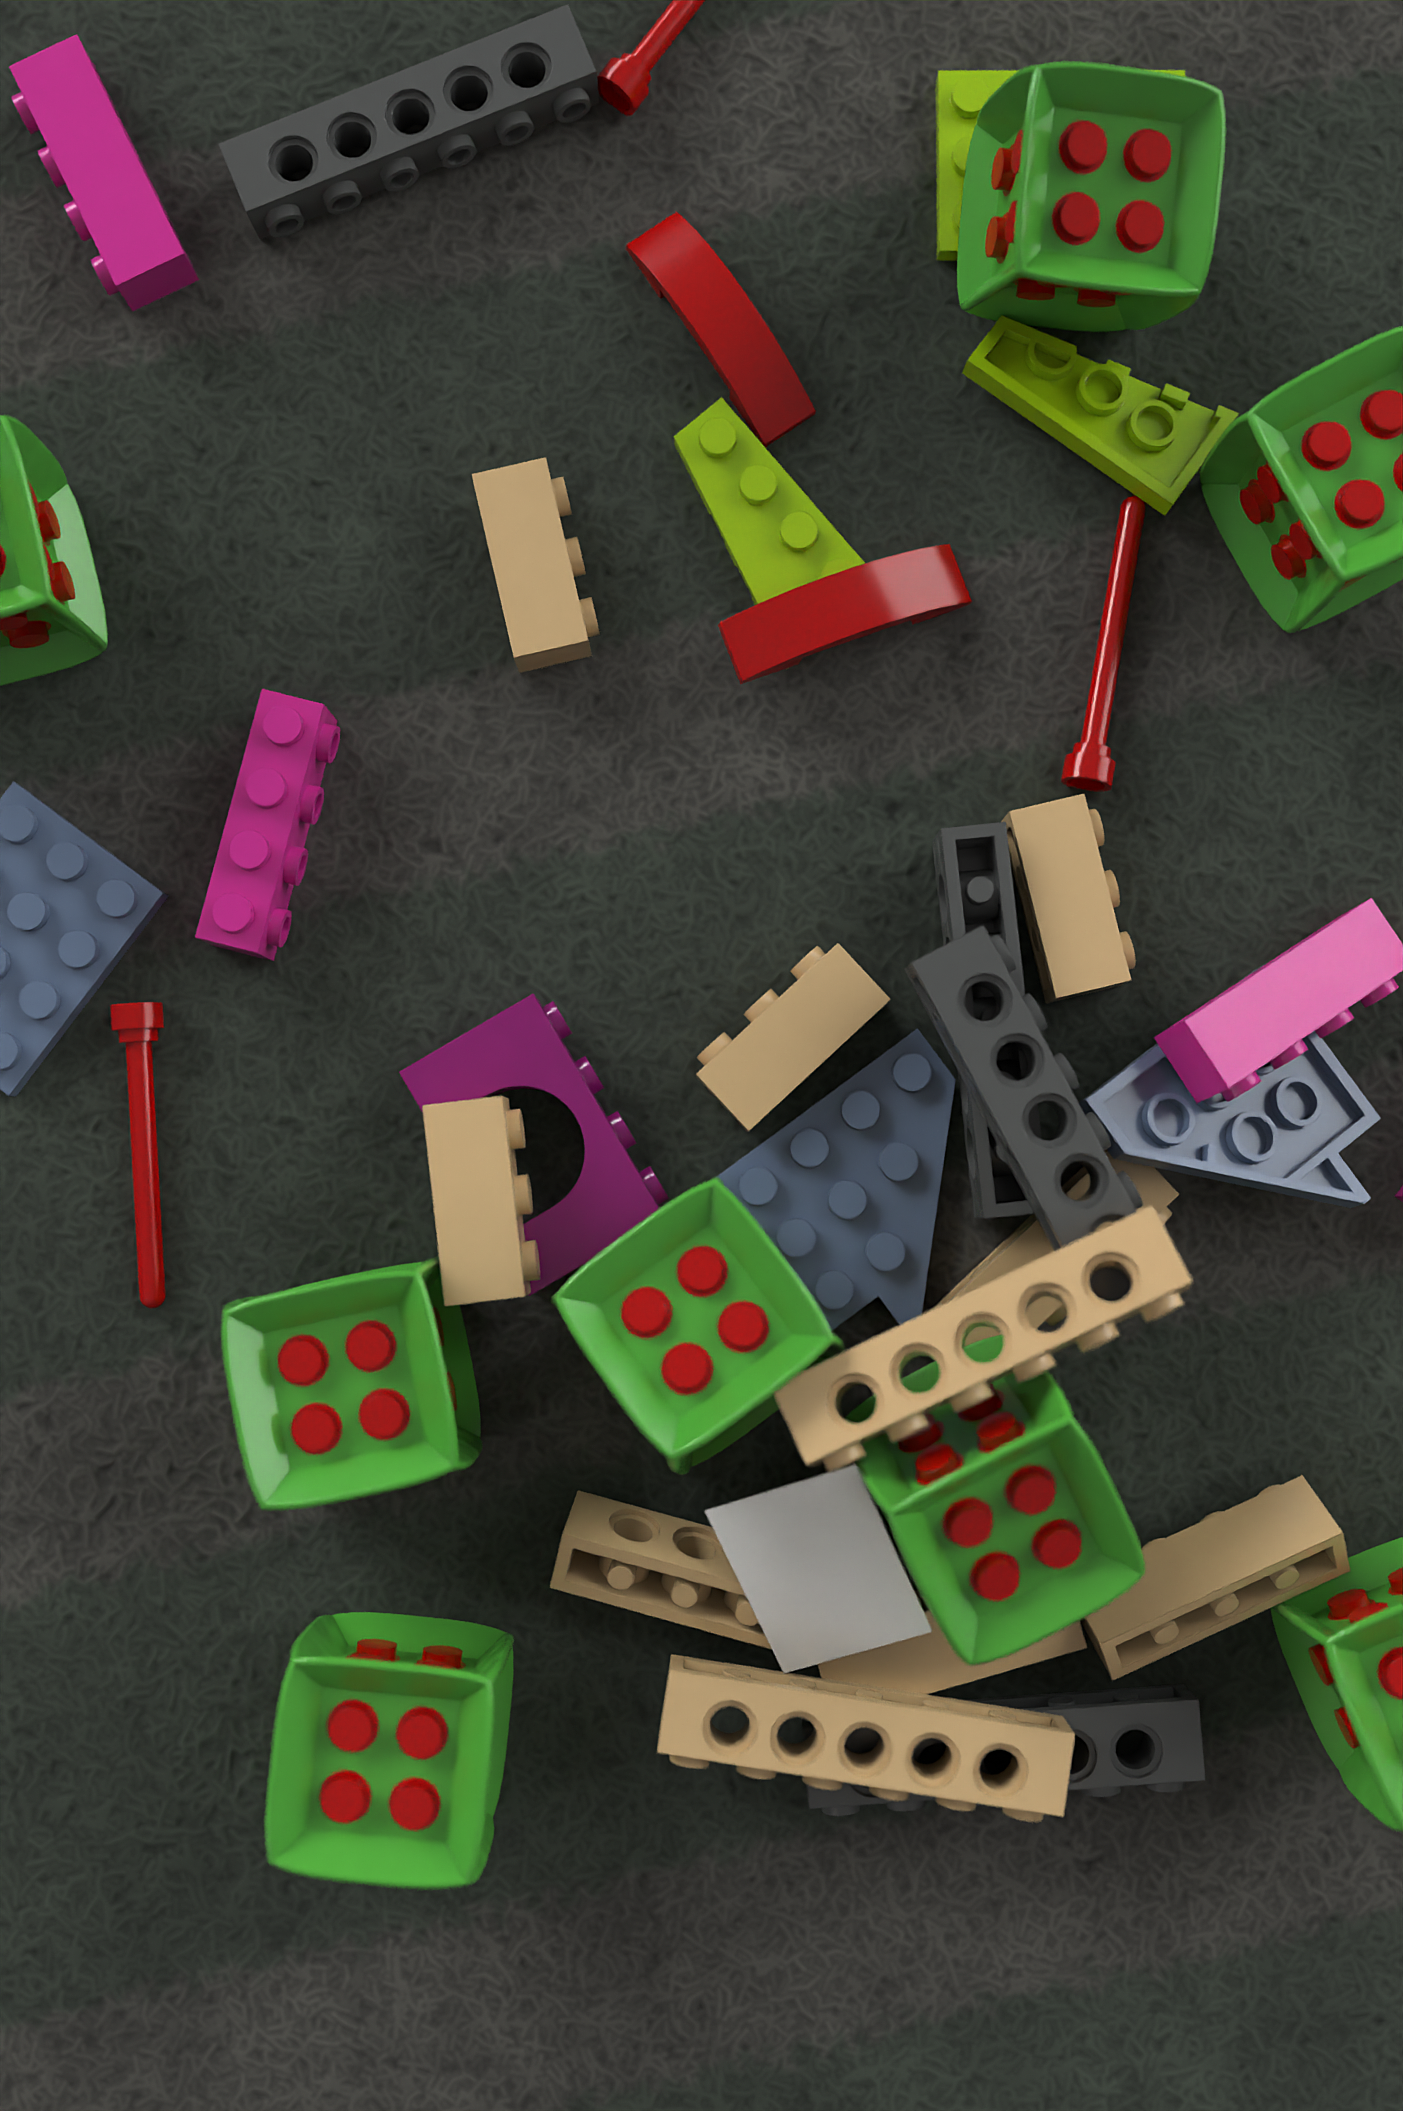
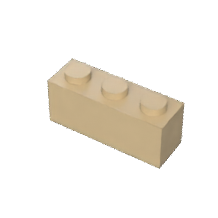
(535, 564)
(1068, 898)
(790, 1034)
(480, 1200)

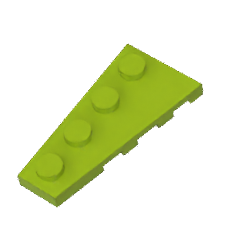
(1122, 426)
(758, 508)

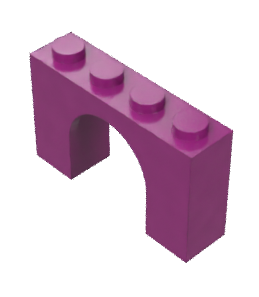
(527, 1052)

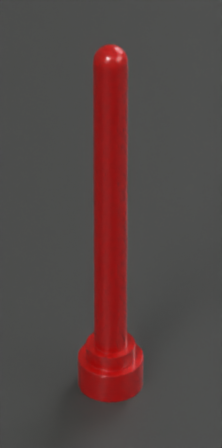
(626, 78)
(1090, 761)
(138, 1028)

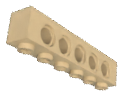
(1133, 1245)
(1026, 1789)

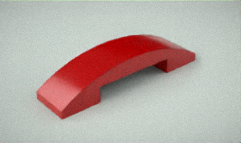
(724, 326)
(842, 609)

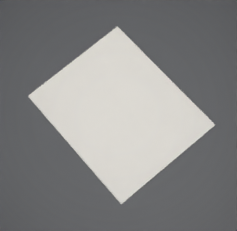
(819, 1569)

